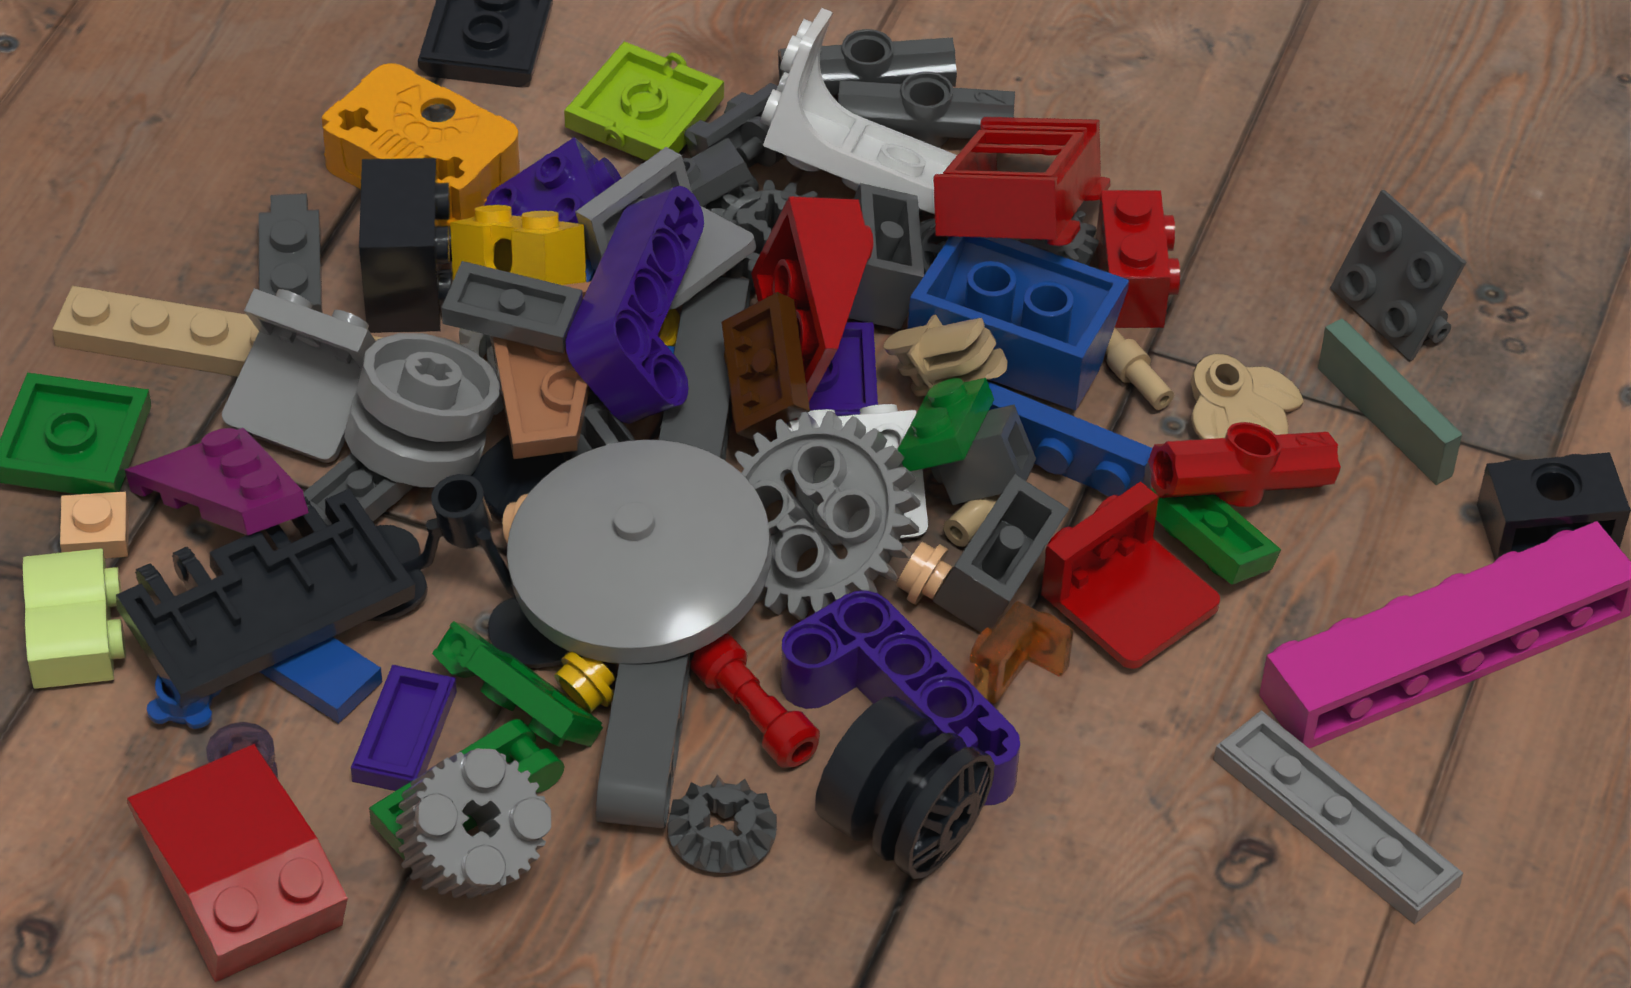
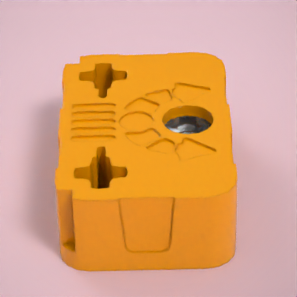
(411, 117)

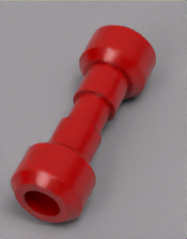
(787, 734)

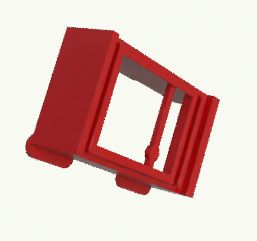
(990, 203)

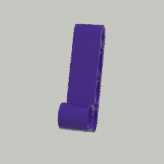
(619, 319)
(876, 649)

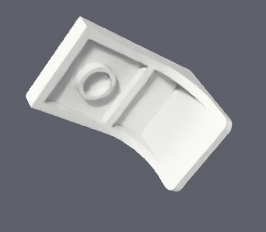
(826, 136)

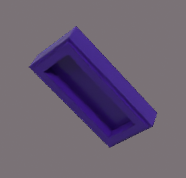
(403, 728)

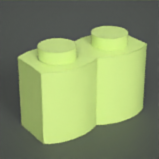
(70, 618)

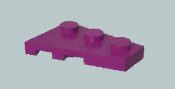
(227, 479)

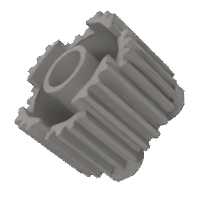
(501, 803)

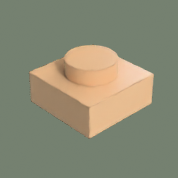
(95, 523)

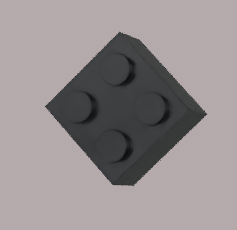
(404, 244)

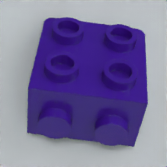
(557, 183)

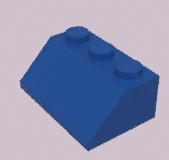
(1039, 306)

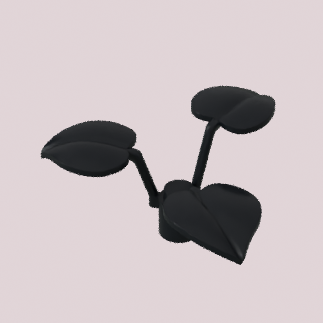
(464, 518)

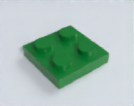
(72, 434)

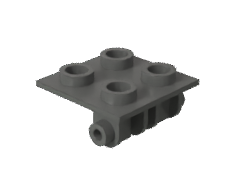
(1399, 277)

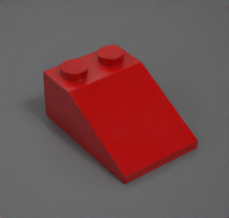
(818, 261)
(239, 861)

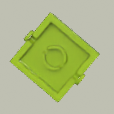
(643, 102)

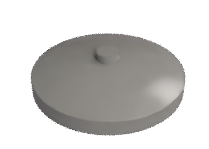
(639, 551)

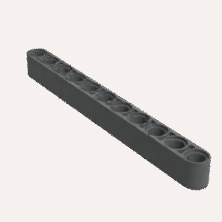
(652, 696)

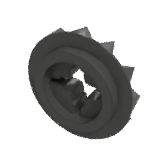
(716, 847)

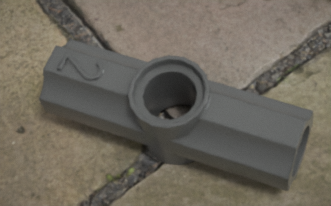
(874, 57)
(925, 106)

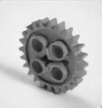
(862, 478)

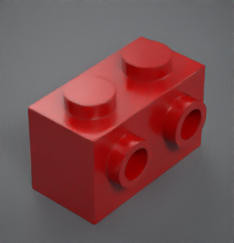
(1135, 246)

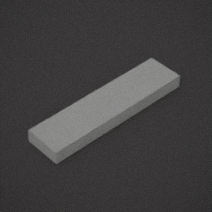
(1338, 817)

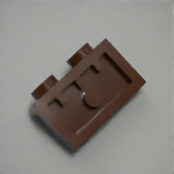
(765, 366)

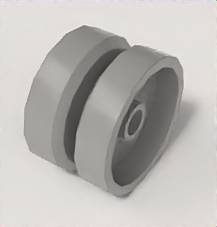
(421, 409)

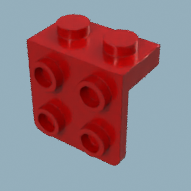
(1123, 582)

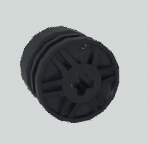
(904, 786)

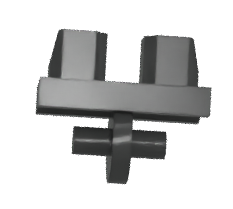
(741, 126)

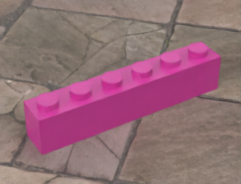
(1447, 635)

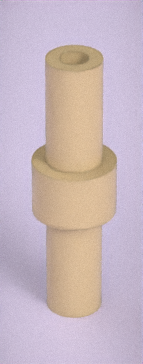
(1133, 366)

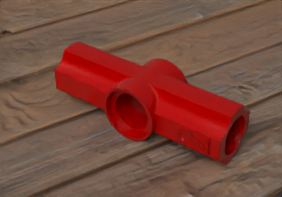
(1244, 464)

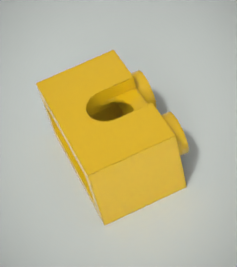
(523, 245)

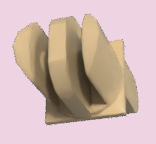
(946, 352)

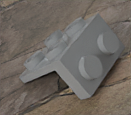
(717, 250)
(298, 375)

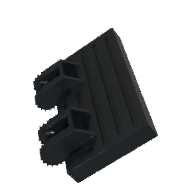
(265, 598)

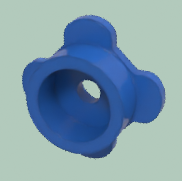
(165, 708)

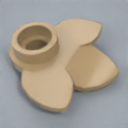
(1252, 396)

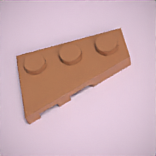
(540, 396)

